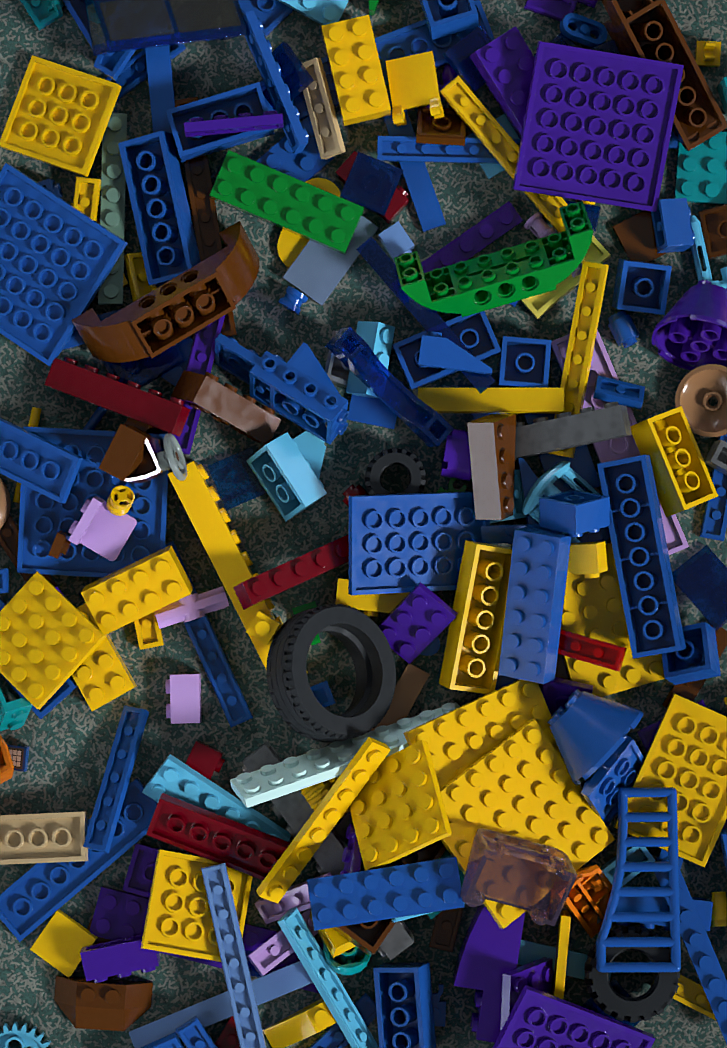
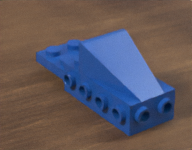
(295, 388)

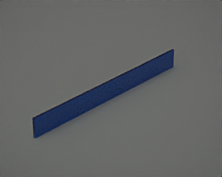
(426, 317)

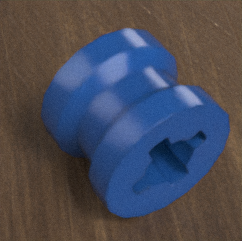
(293, 300)

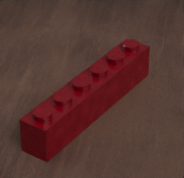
(118, 397)
(293, 573)

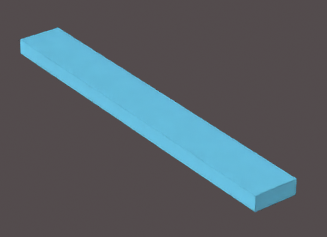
(326, 980)

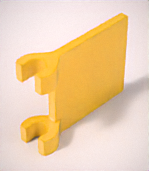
(413, 85)

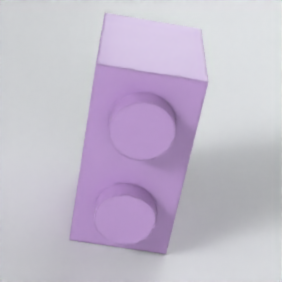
(184, 698)

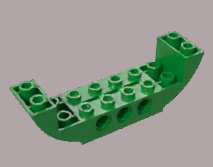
(501, 275)

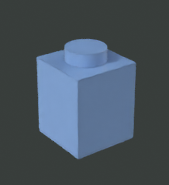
(396, 240)

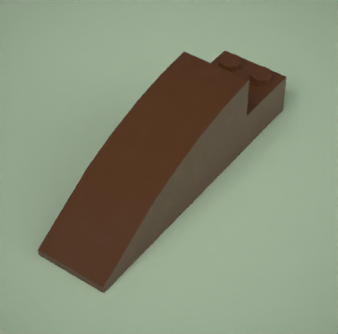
(650, 32)

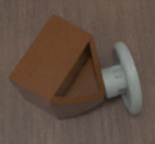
(138, 456)

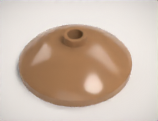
(694, 397)

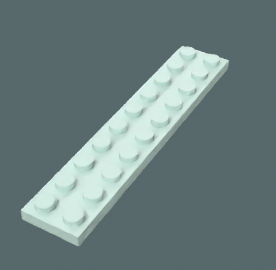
(322, 763)

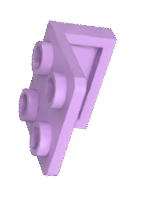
(101, 529)

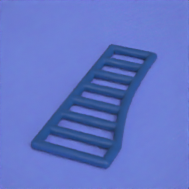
(618, 891)

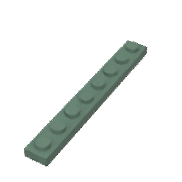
(113, 203)

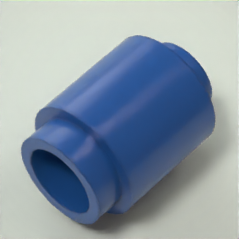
(623, 329)

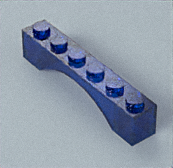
(368, 368)

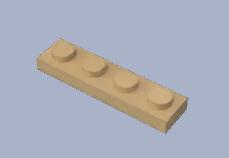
(322, 111)

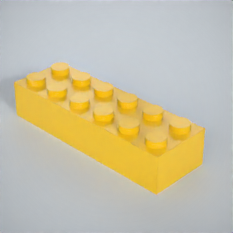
(477, 631)

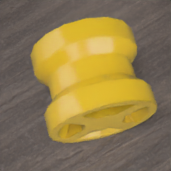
(117, 495)

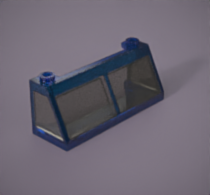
(158, 23)

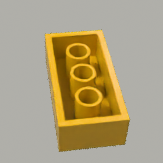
(356, 70)
(676, 461)
(137, 590)
(103, 673)

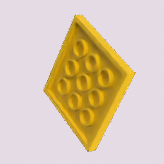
(60, 116)
(43, 640)
(399, 808)
(179, 909)

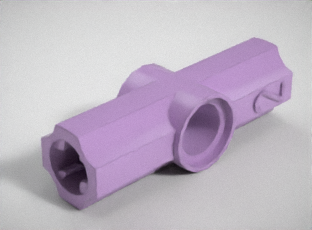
(191, 607)

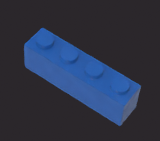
(659, 904)

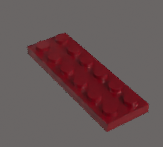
(215, 837)

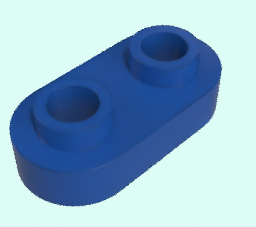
(582, 29)

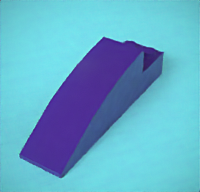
(481, 964)

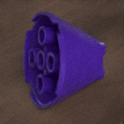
(695, 328)

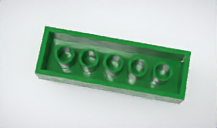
(286, 202)

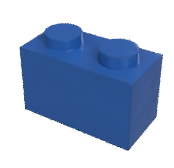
(672, 225)

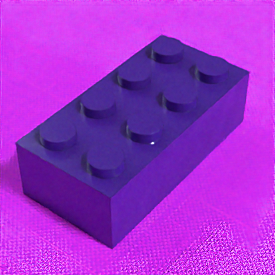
(508, 72)

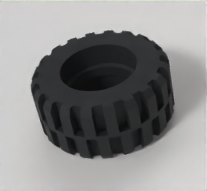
(631, 1008)

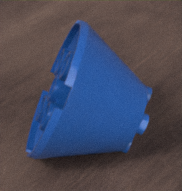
(590, 731)

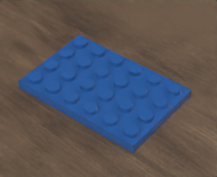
(409, 540)

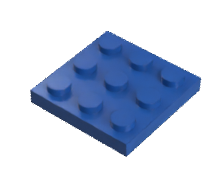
(615, 773)

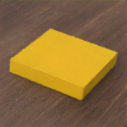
(62, 943)

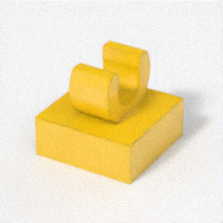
(708, 53)

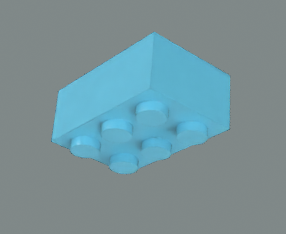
(286, 476)

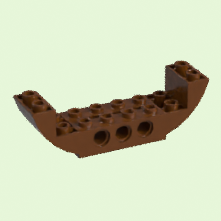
(175, 307)

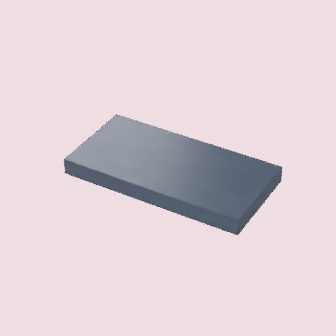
(321, 269)

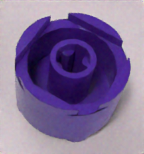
(456, 456)

